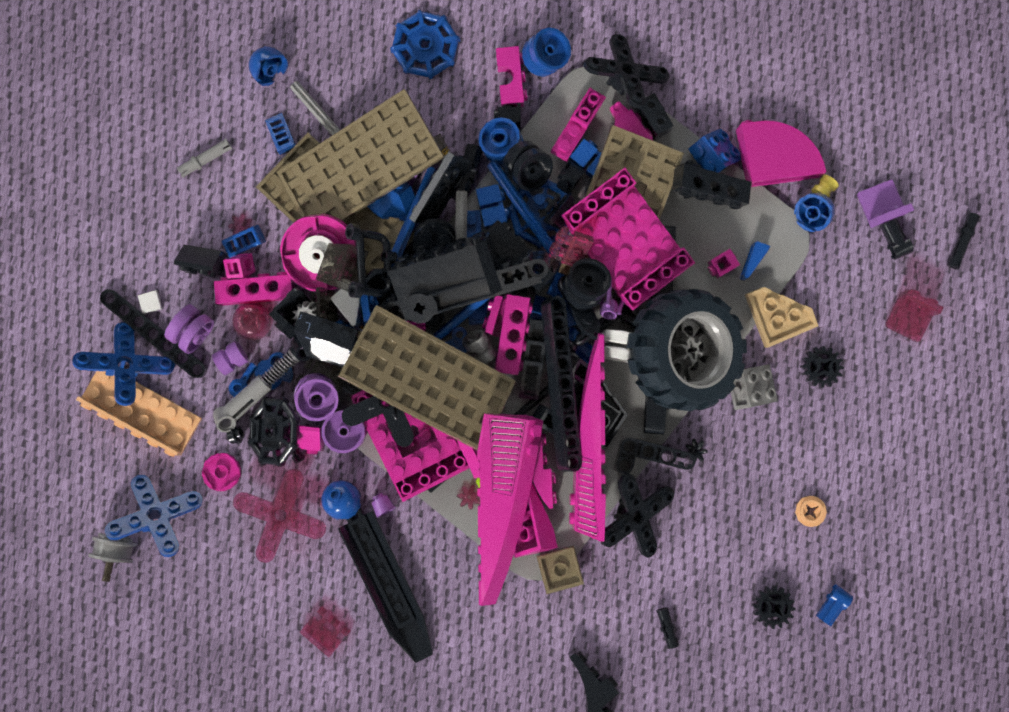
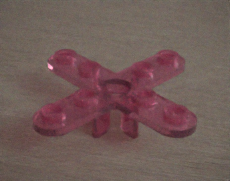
(266, 511)

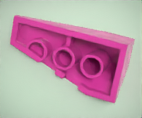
(536, 531)

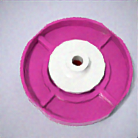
(304, 242)

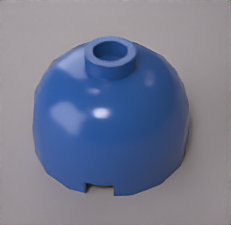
(266, 63)
(814, 212)
(341, 499)

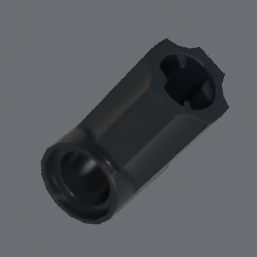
(897, 242)

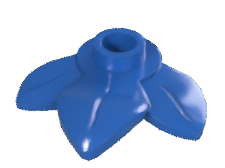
(264, 365)

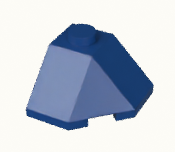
(395, 203)

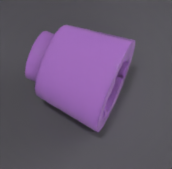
(382, 505)

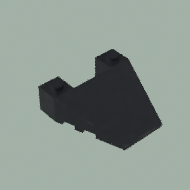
(614, 412)

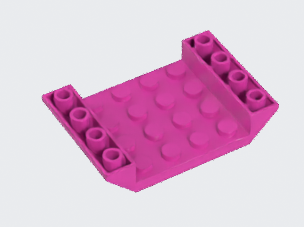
(628, 239)

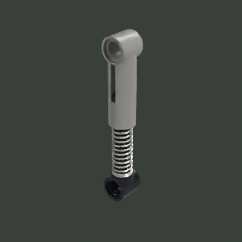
(257, 389)

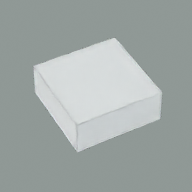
(150, 302)

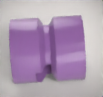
(229, 358)

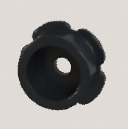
(235, 435)

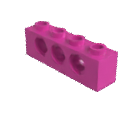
(225, 296)
(511, 304)

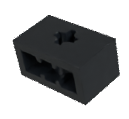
(655, 117)

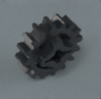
(828, 371)
(779, 601)

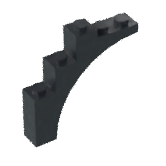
(598, 690)

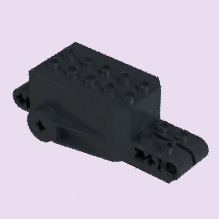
(458, 276)

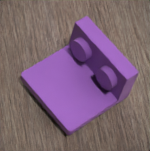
(882, 203)

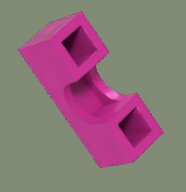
(509, 61)

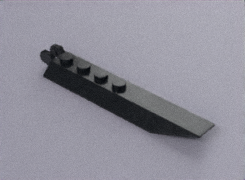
(386, 584)

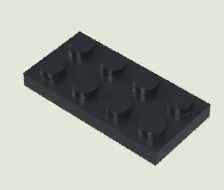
(441, 187)

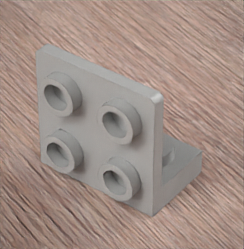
(754, 388)

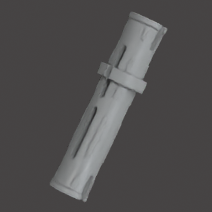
(204, 158)

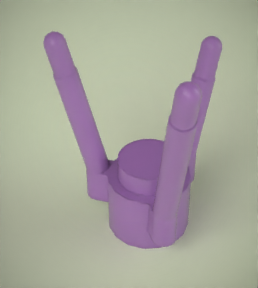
(610, 308)

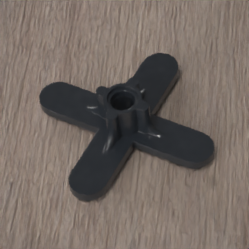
(624, 73)
(374, 407)
(634, 515)

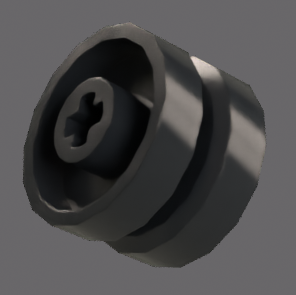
(527, 165)
(586, 283)

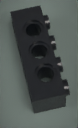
(738, 189)

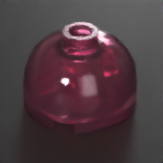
(251, 321)

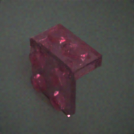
(912, 314)

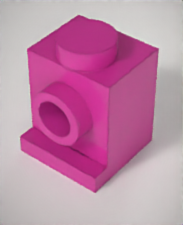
(727, 259)
(239, 266)

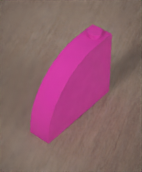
(777, 153)

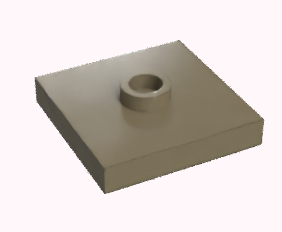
(560, 569)

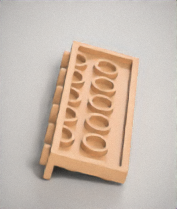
(148, 417)

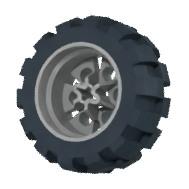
(671, 324)

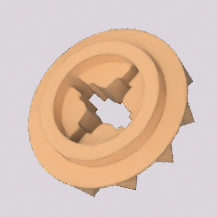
(819, 512)

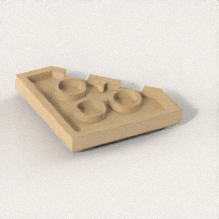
(778, 316)

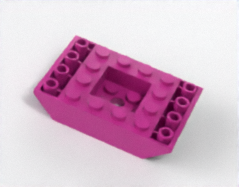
(420, 465)

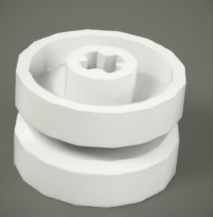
(618, 350)

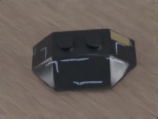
(325, 338)

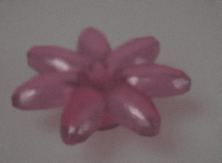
(237, 222)
(473, 499)

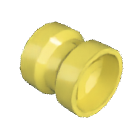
(826, 185)

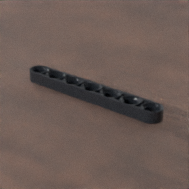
(144, 331)

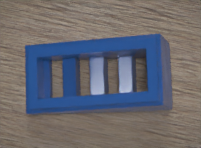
(286, 146)
(252, 232)
(755, 255)

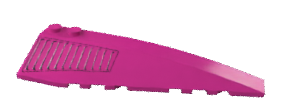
(506, 473)
(588, 497)

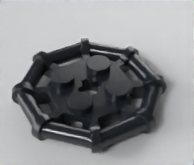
(261, 431)

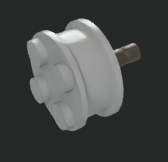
(112, 552)

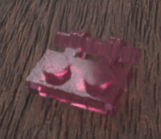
(577, 246)
(321, 636)

